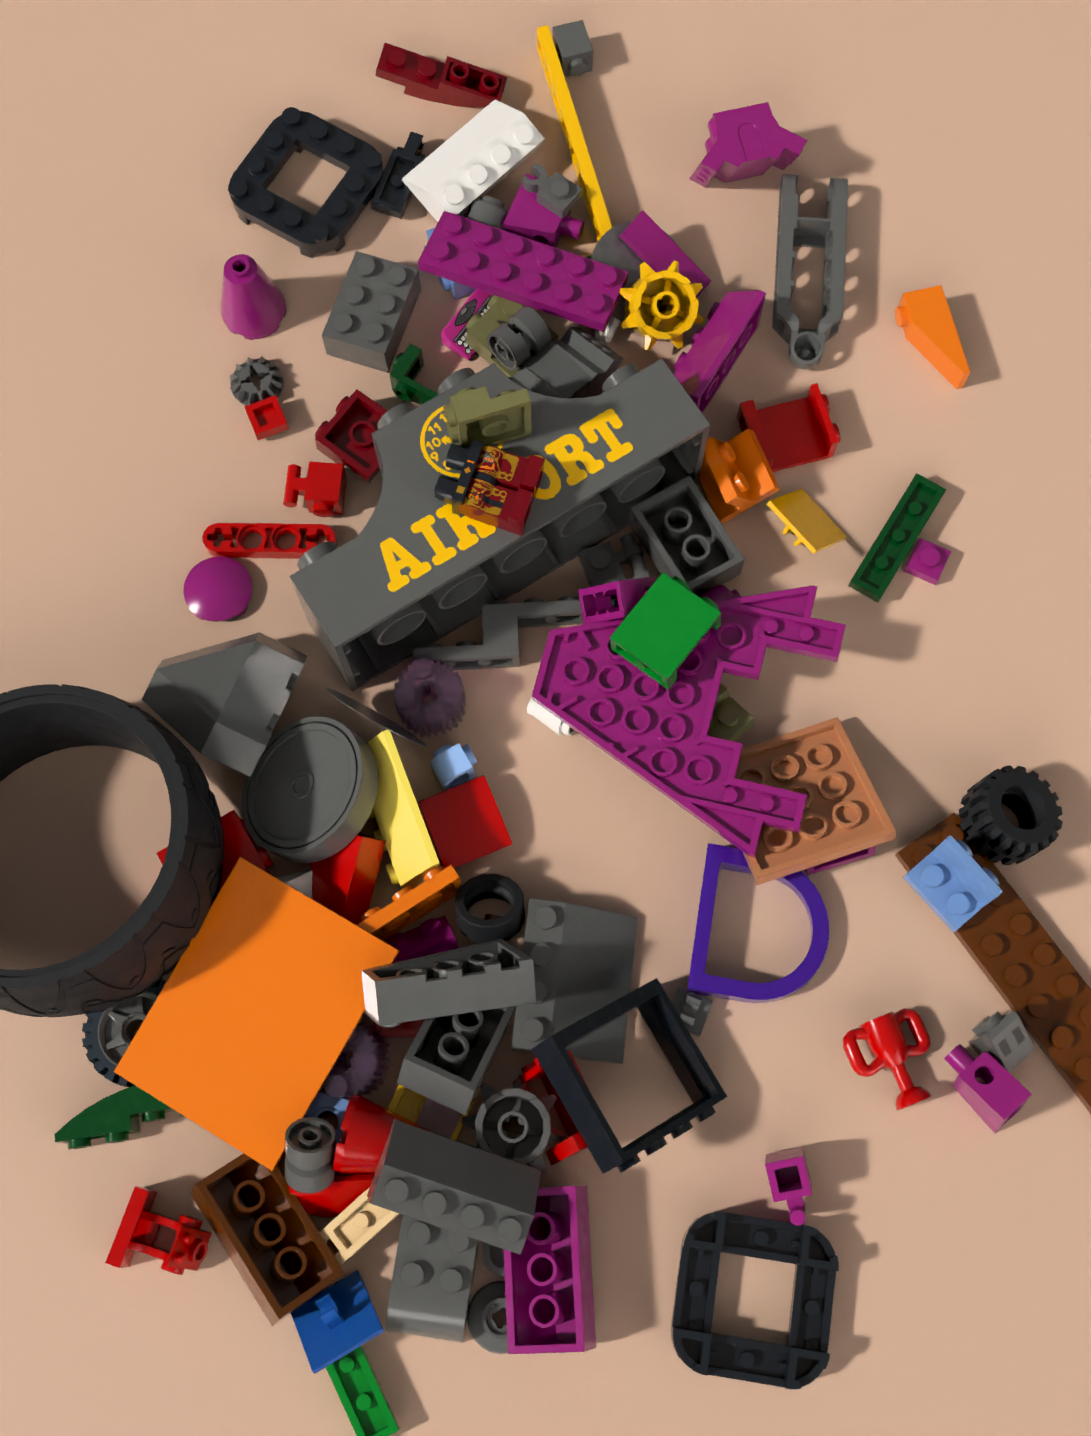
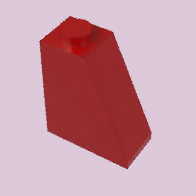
(348, 877)

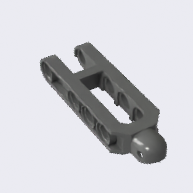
(830, 233)

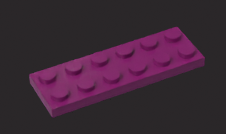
(523, 270)

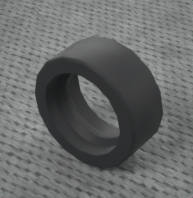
(486, 887)

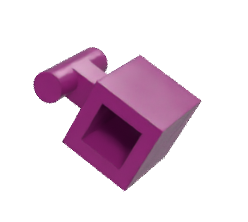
(790, 1180)

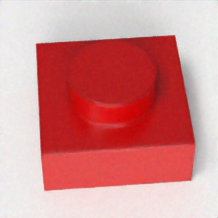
(266, 417)

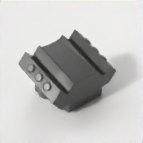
(569, 367)

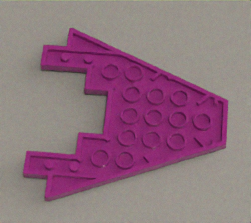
(666, 731)

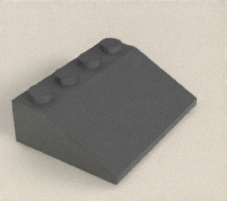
(579, 967)

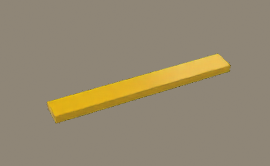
(572, 132)

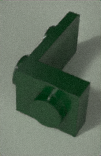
(403, 373)

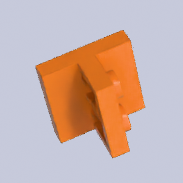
(736, 475)

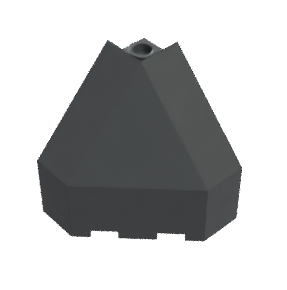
(227, 696)

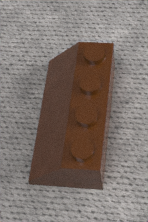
(266, 1235)

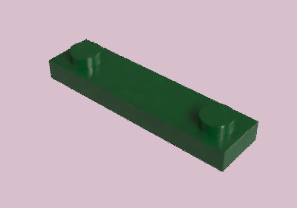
(897, 537)

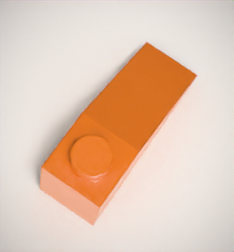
(932, 332)

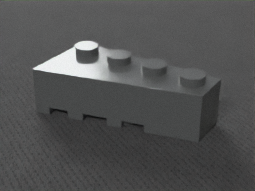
(449, 983)

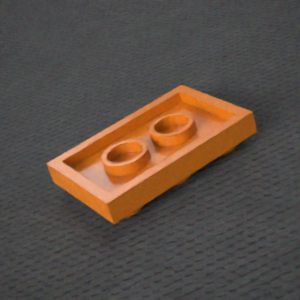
(412, 904)

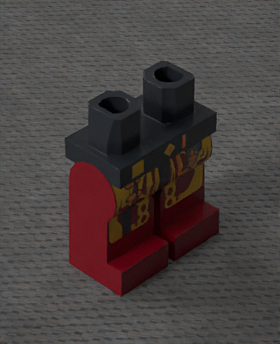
(491, 486)

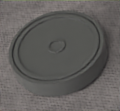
(310, 790)

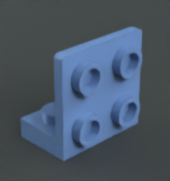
(953, 883)

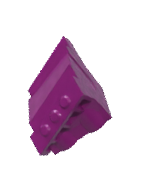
(746, 145)

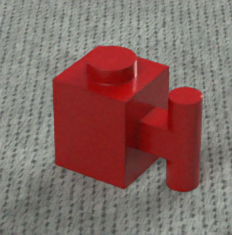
(322, 488)

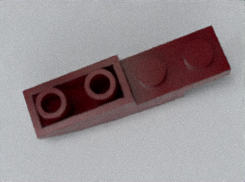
(445, 83)

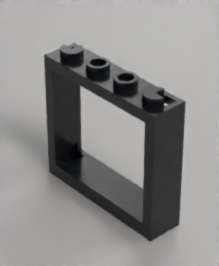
(679, 1050)

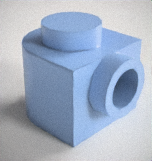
(453, 765)

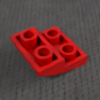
(465, 822)

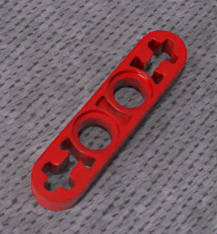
(270, 535)

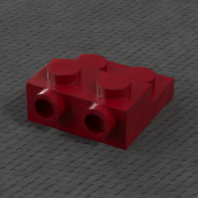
(348, 435)

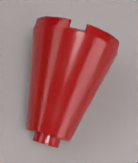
(364, 1135)

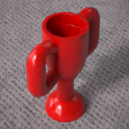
(890, 1051)

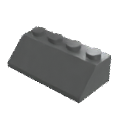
(455, 1187)

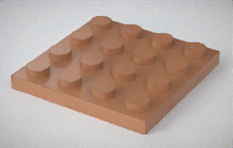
(840, 805)

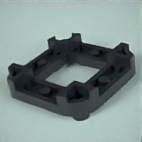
(292, 133)
(810, 1310)

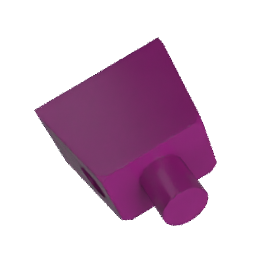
(538, 223)
(596, 599)
(998, 1098)

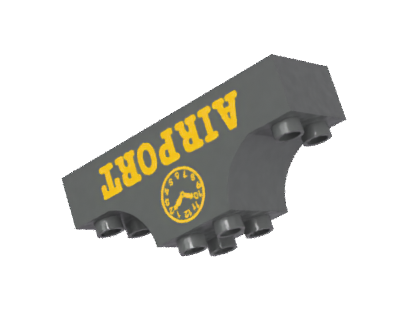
(430, 571)

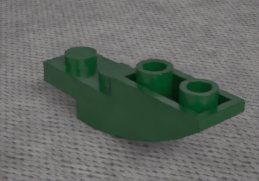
(112, 1118)

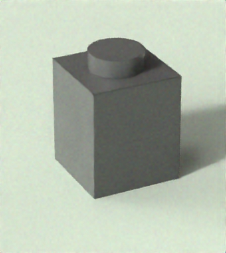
(573, 48)

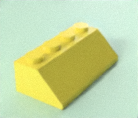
(400, 818)

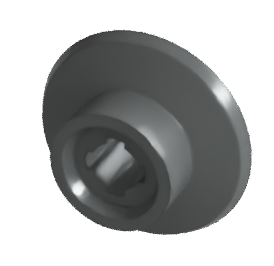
(480, 1321)

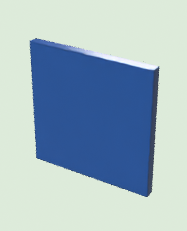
(336, 1322)

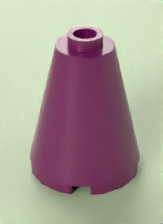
(250, 299)

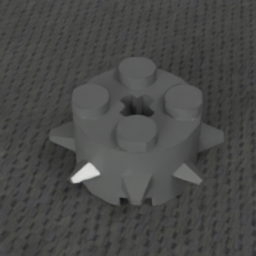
(531, 1115)

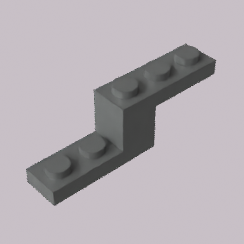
(500, 633)

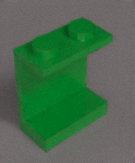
(664, 628)

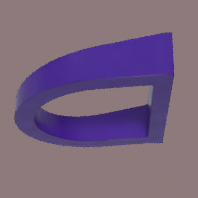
(700, 983)

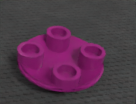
(218, 589)

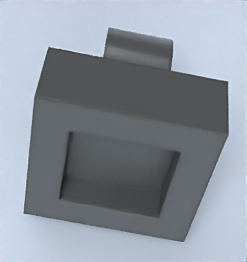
(692, 1009)

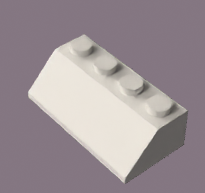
(474, 160)

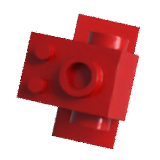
(140, 1229)

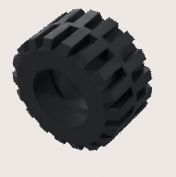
(1028, 800)

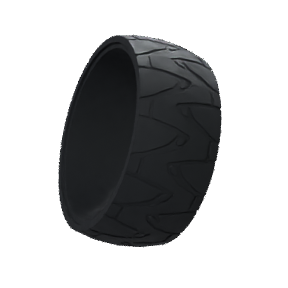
(156, 936)

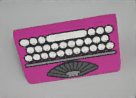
(455, 331)

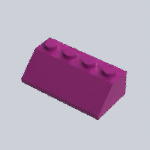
(719, 345)
(552, 1278)

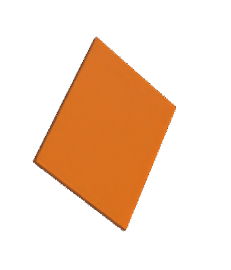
(255, 1013)

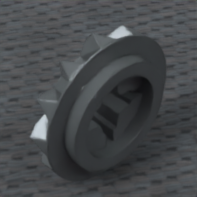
(270, 384)

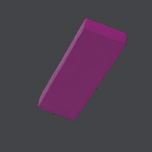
(659, 250)

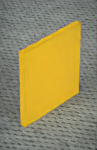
(806, 521)

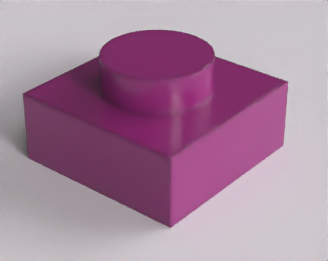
(927, 561)

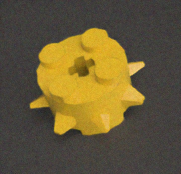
(677, 295)

